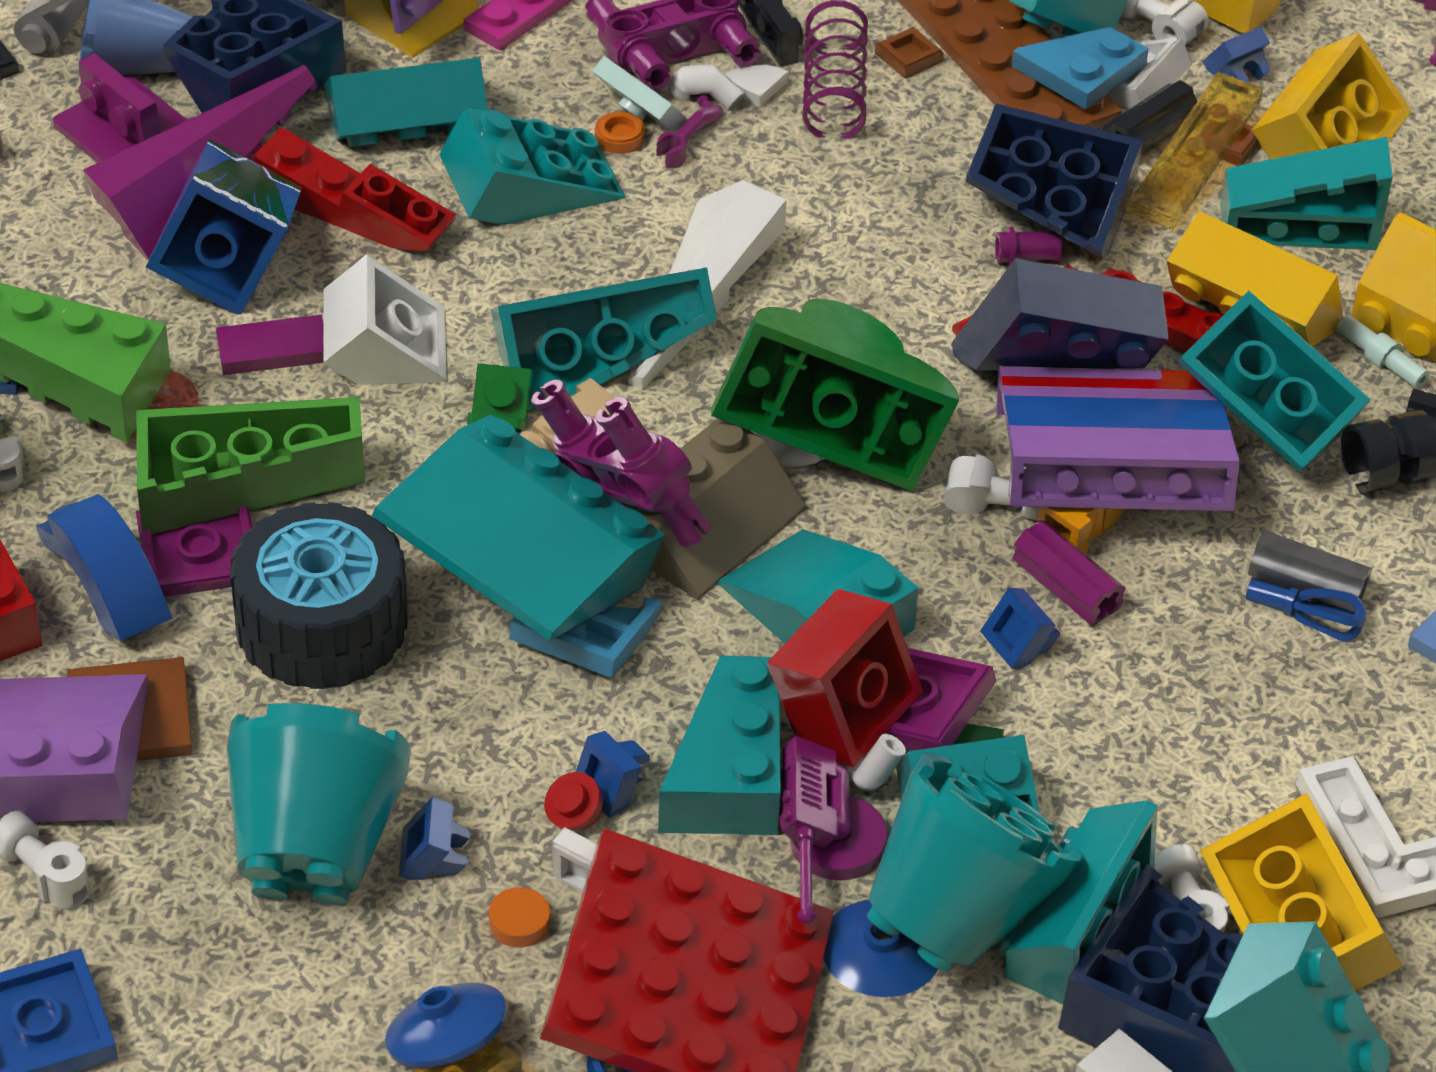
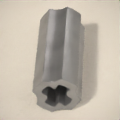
(1306, 567)

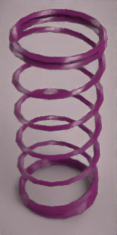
(849, 93)

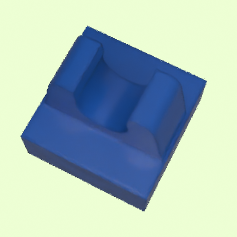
(1239, 53)
(1019, 629)
(614, 768)
(428, 842)

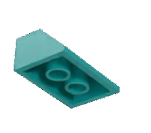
(403, 100)
(1274, 381)
(1054, 937)
(1292, 1006)

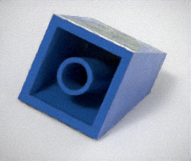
(224, 227)

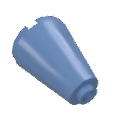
(130, 34)

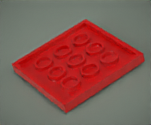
(684, 967)

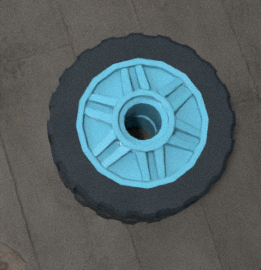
(319, 595)

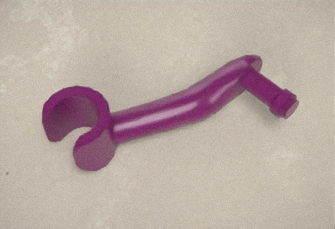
(675, 142)

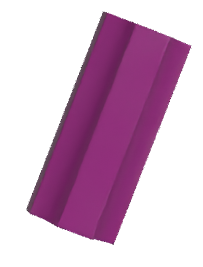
(1068, 572)

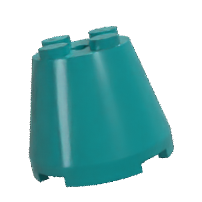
(310, 798)
(963, 864)

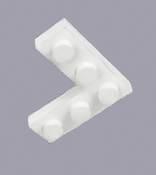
(1386, 870)

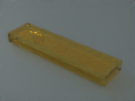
(1195, 151)

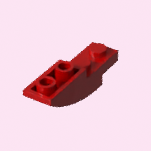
(362, 202)

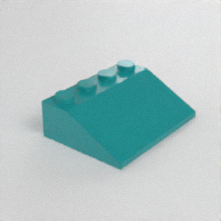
(522, 527)

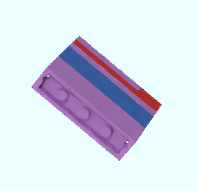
(1116, 439)

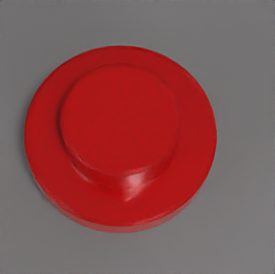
(574, 801)

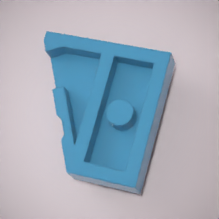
(1082, 64)
(599, 642)

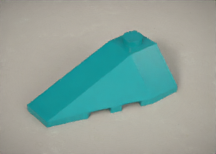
(601, 328)

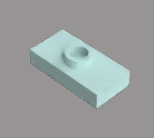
(637, 97)

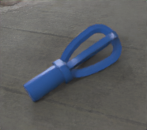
(1295, 602)

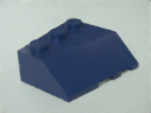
(252, 44)

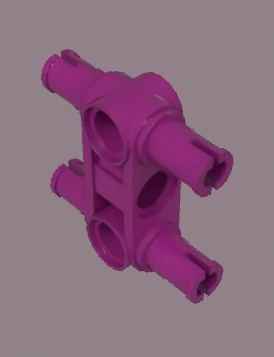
(670, 31)
(624, 459)

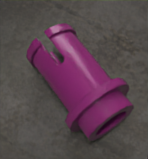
(1030, 246)

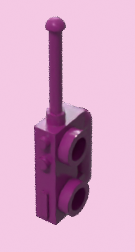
(813, 807)

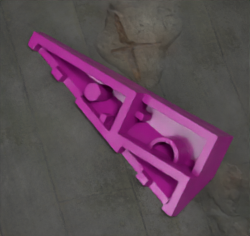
(147, 179)

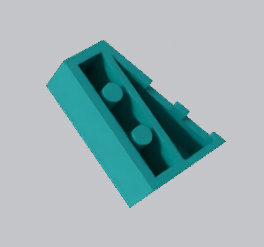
(1313, 197)
(729, 757)

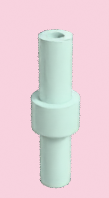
(1383, 351)

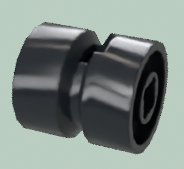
(1391, 450)

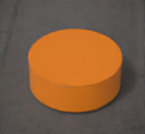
(620, 132)
(519, 917)

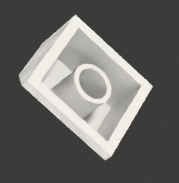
(382, 328)

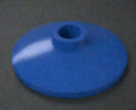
(870, 964)
(446, 1025)

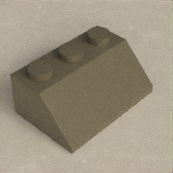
(741, 496)

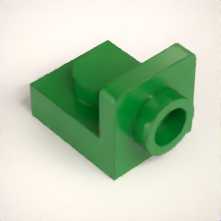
(503, 394)

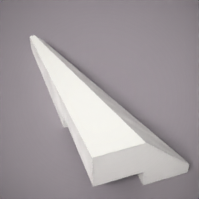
(727, 237)

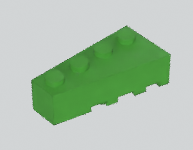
(82, 356)
(252, 455)

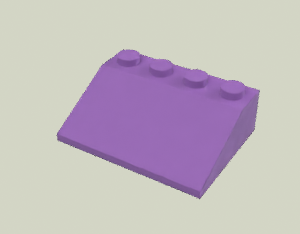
(70, 745)

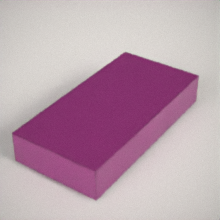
(271, 344)

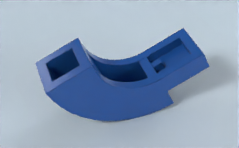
(108, 565)

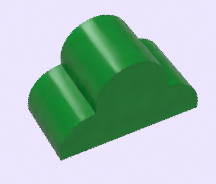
(838, 390)

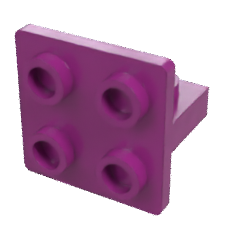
(113, 112)

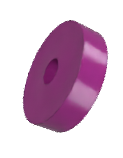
(857, 853)

